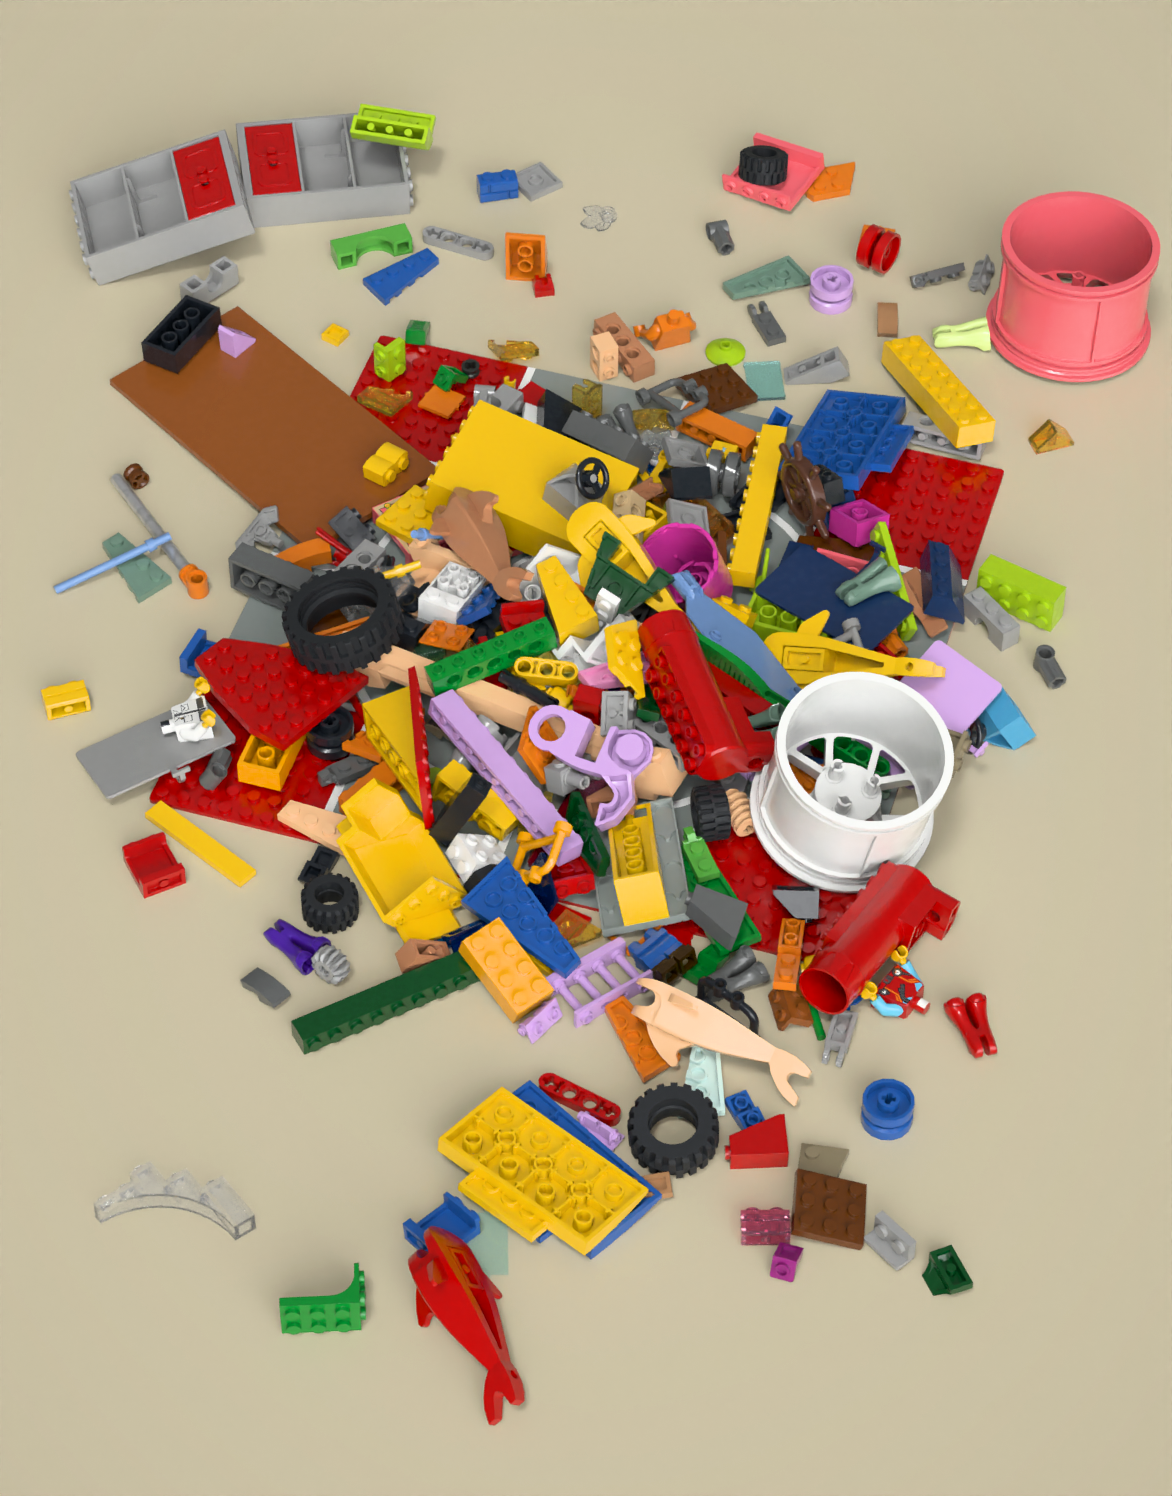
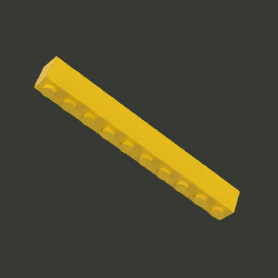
(757, 506)

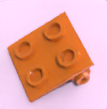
(447, 635)

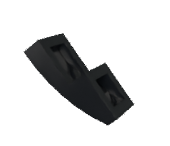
(321, 862)

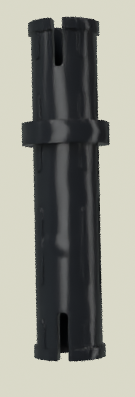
(522, 687)

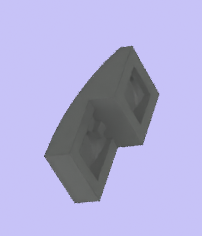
(266, 987)

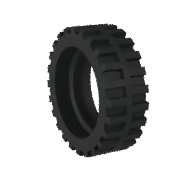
(353, 647)

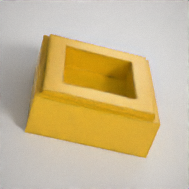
(335, 334)

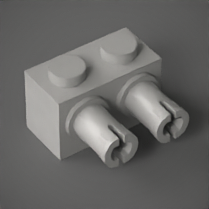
(563, 779)

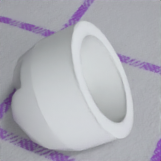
(528, 592)

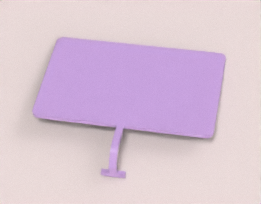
(956, 697)

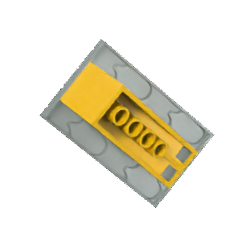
(645, 872)

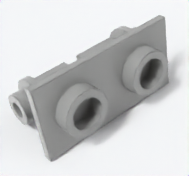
(981, 275)

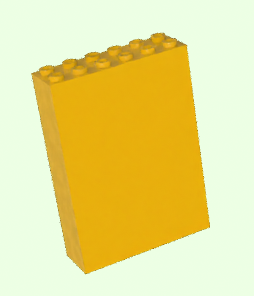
(515, 462)

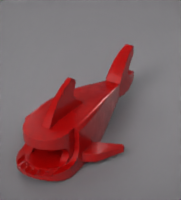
(464, 1302)

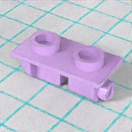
(543, 1019)
(606, 1134)

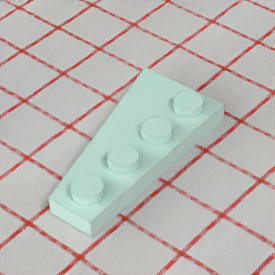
(706, 1075)

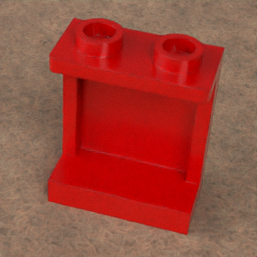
(153, 865)

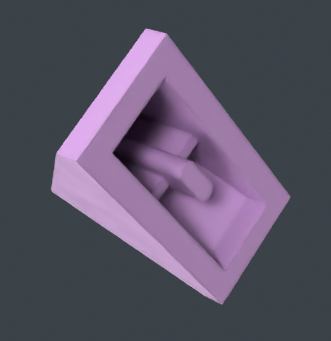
(234, 341)

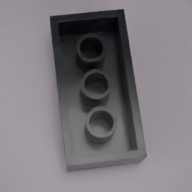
(181, 334)

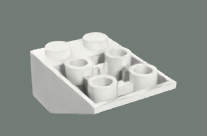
(450, 593)

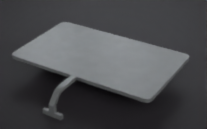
(146, 754)

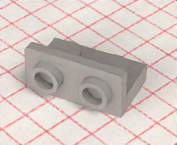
(617, 711)
(891, 1241)

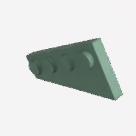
(140, 573)

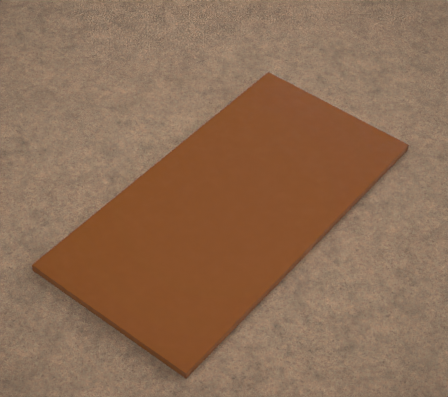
(272, 429)

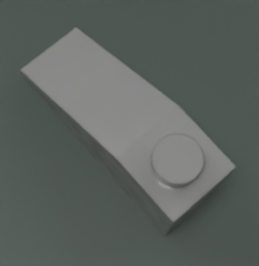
(821, 368)

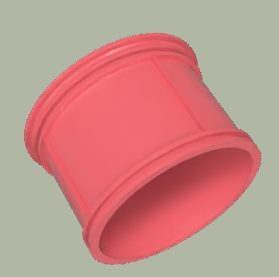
(1073, 327)

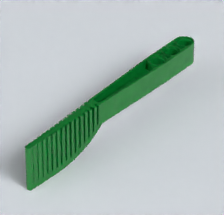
(747, 676)

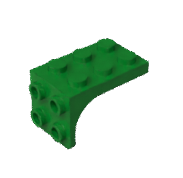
(326, 1313)

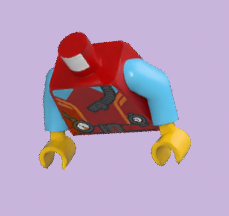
(899, 990)

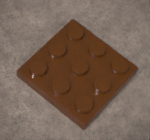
(724, 388)
(828, 1209)

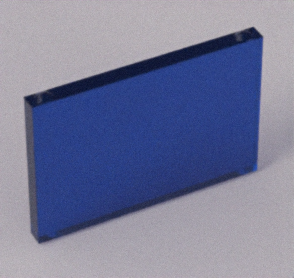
(546, 890)

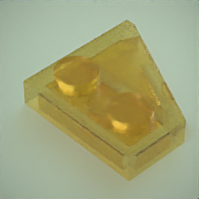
(384, 400)

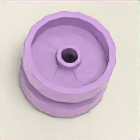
(831, 289)

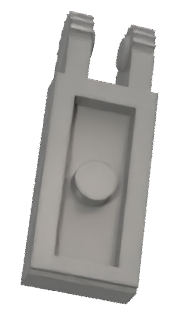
(839, 1036)

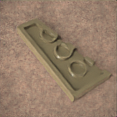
(822, 1160)

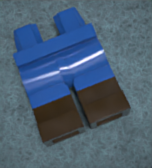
(662, 955)

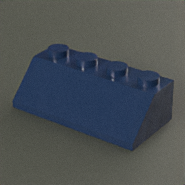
(941, 583)

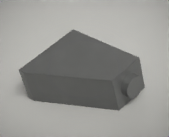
(716, 914)

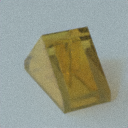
(1050, 437)

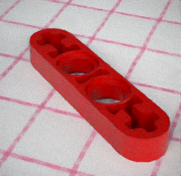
(582, 1096)

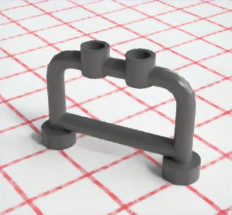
(675, 415)

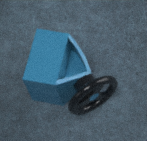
(1001, 725)

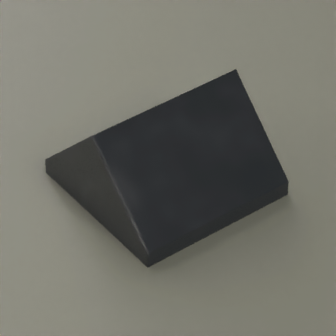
(687, 483)

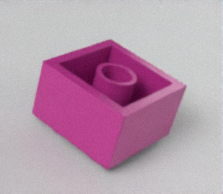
(856, 521)

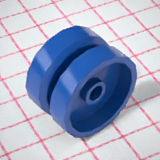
(887, 1109)

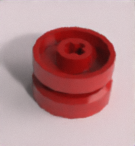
(878, 249)

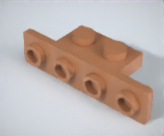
(912, 583)

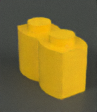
(386, 464)

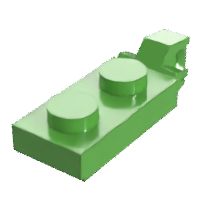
(699, 856)

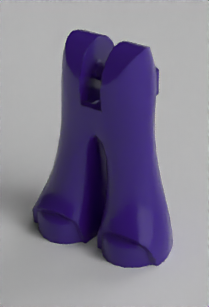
(295, 944)

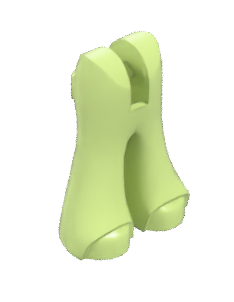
(971, 333)

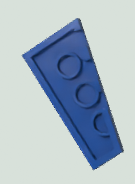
(394, 278)

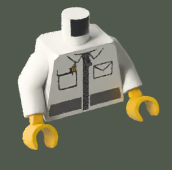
(192, 718)

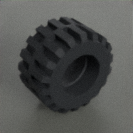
(763, 165)
(710, 812)
(329, 889)

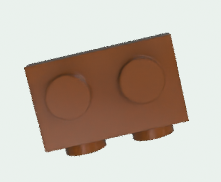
(790, 1008)

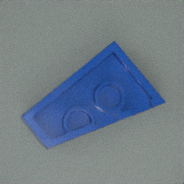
(480, 606)

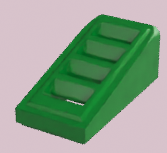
(417, 332)

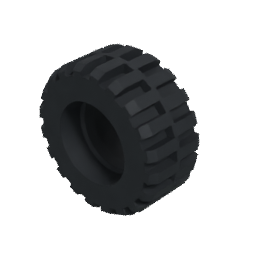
(673, 1102)

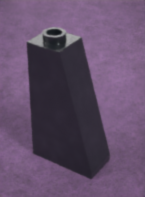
(554, 411)
(460, 808)

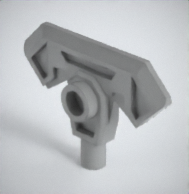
(260, 531)

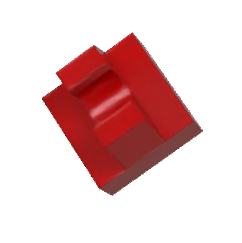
(543, 286)

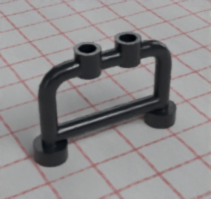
(736, 999)

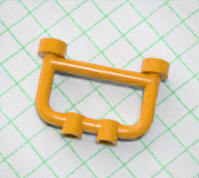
(527, 842)

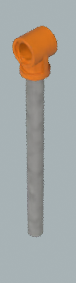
(189, 574)

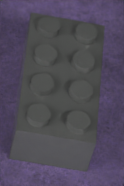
(608, 439)
(265, 575)

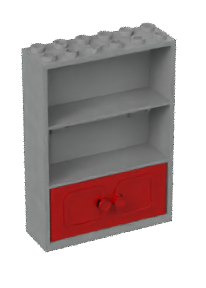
(319, 173)
(160, 207)

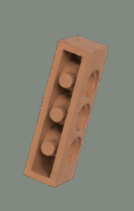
(632, 355)

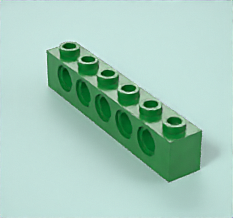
(490, 656)

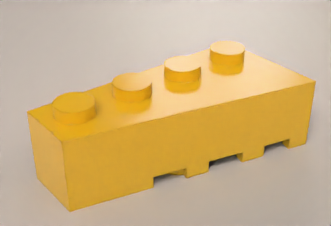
(565, 602)
(492, 813)

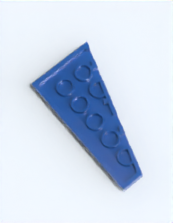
(508, 897)

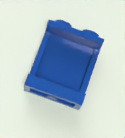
(194, 649)
(449, 1216)

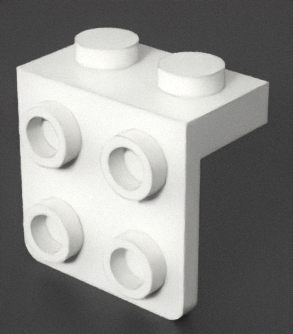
(473, 852)

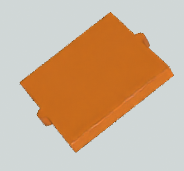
(441, 402)

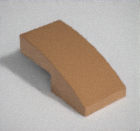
(887, 319)

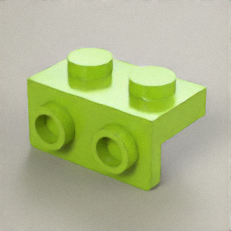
(390, 360)

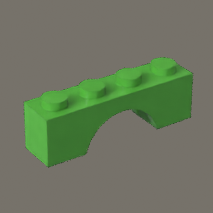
(393, 240)

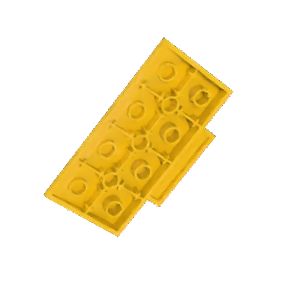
(538, 1174)

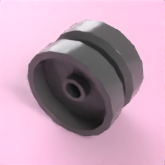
(724, 474)

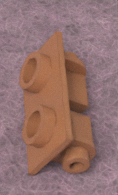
(648, 489)

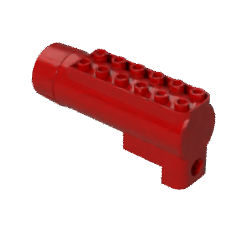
(706, 727)
(886, 914)

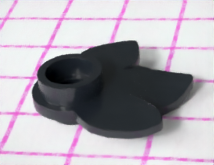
(409, 602)

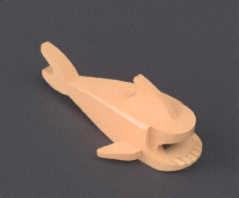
(684, 1021)

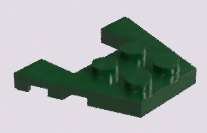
(619, 582)

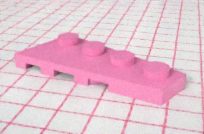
(603, 678)

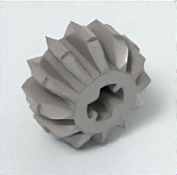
(330, 964)

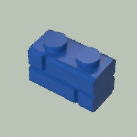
(497, 185)

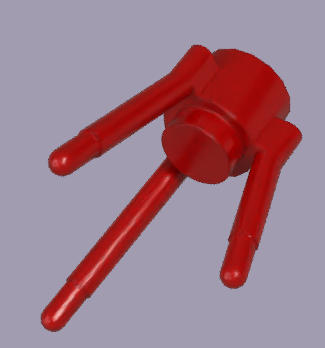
(341, 551)

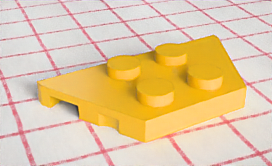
(625, 655)

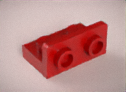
(520, 613)

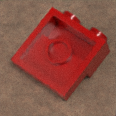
(573, 878)

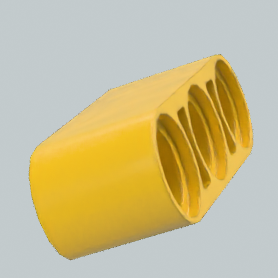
(554, 679)

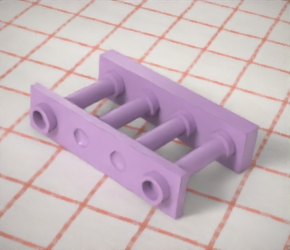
(596, 963)

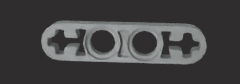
(436, 237)

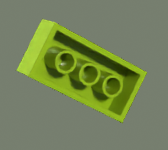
(1022, 592)
(773, 619)

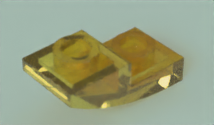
(651, 417)

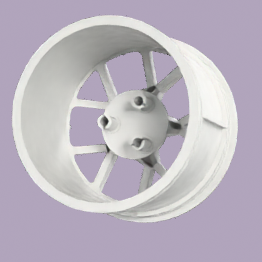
(838, 830)

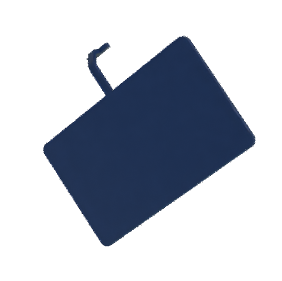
(808, 584)

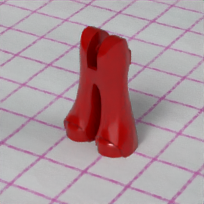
(972, 1023)

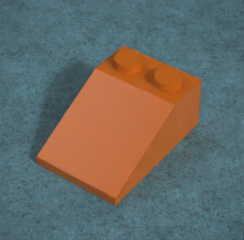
(525, 256)

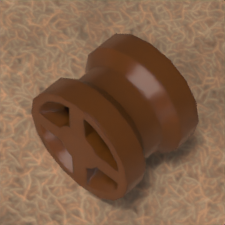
(136, 476)

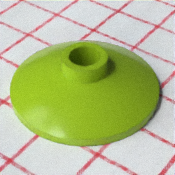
(725, 351)

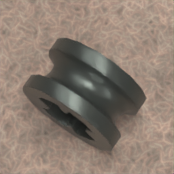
(470, 368)

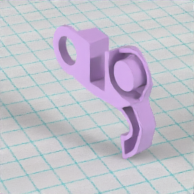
(618, 763)

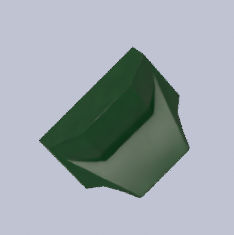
(946, 1272)

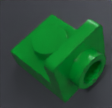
(448, 376)

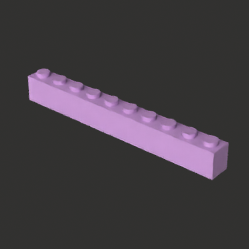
(501, 770)

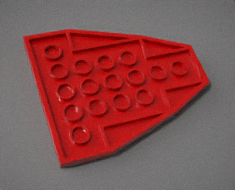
(271, 689)

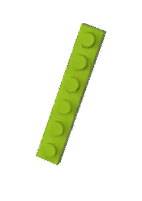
(881, 536)

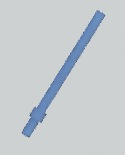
(149, 545)

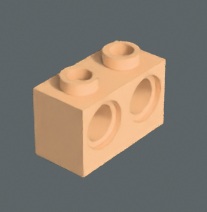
(604, 356)

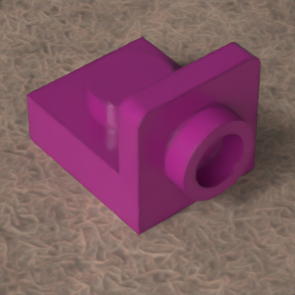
(785, 1261)

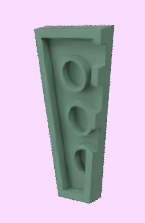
(768, 278)

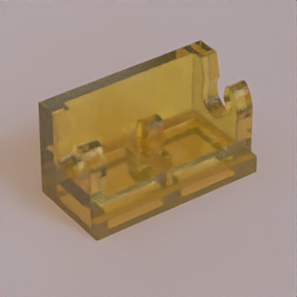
(588, 397)

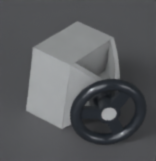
(576, 487)

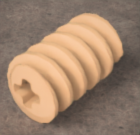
(740, 812)

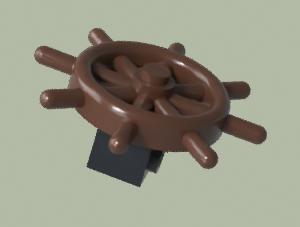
(809, 489)

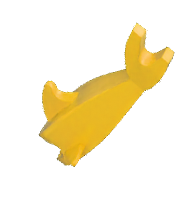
(586, 532)
(812, 657)

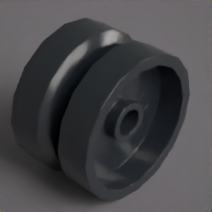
(327, 737)

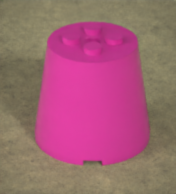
(690, 548)

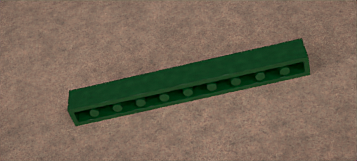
(382, 1002)

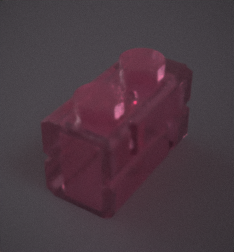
(764, 1226)

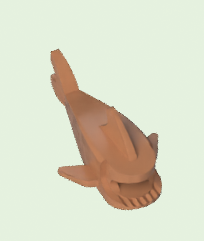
(480, 539)

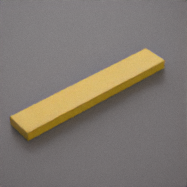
(200, 843)

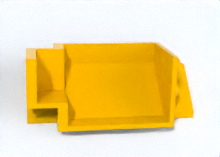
(399, 863)

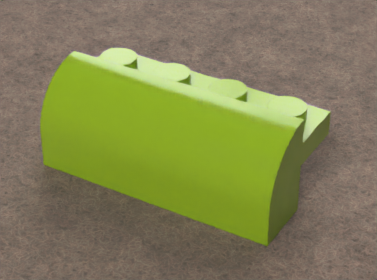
(393, 127)

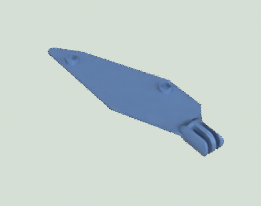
(733, 635)

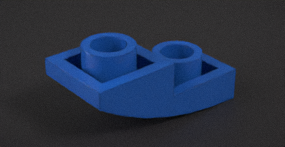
(743, 1110)

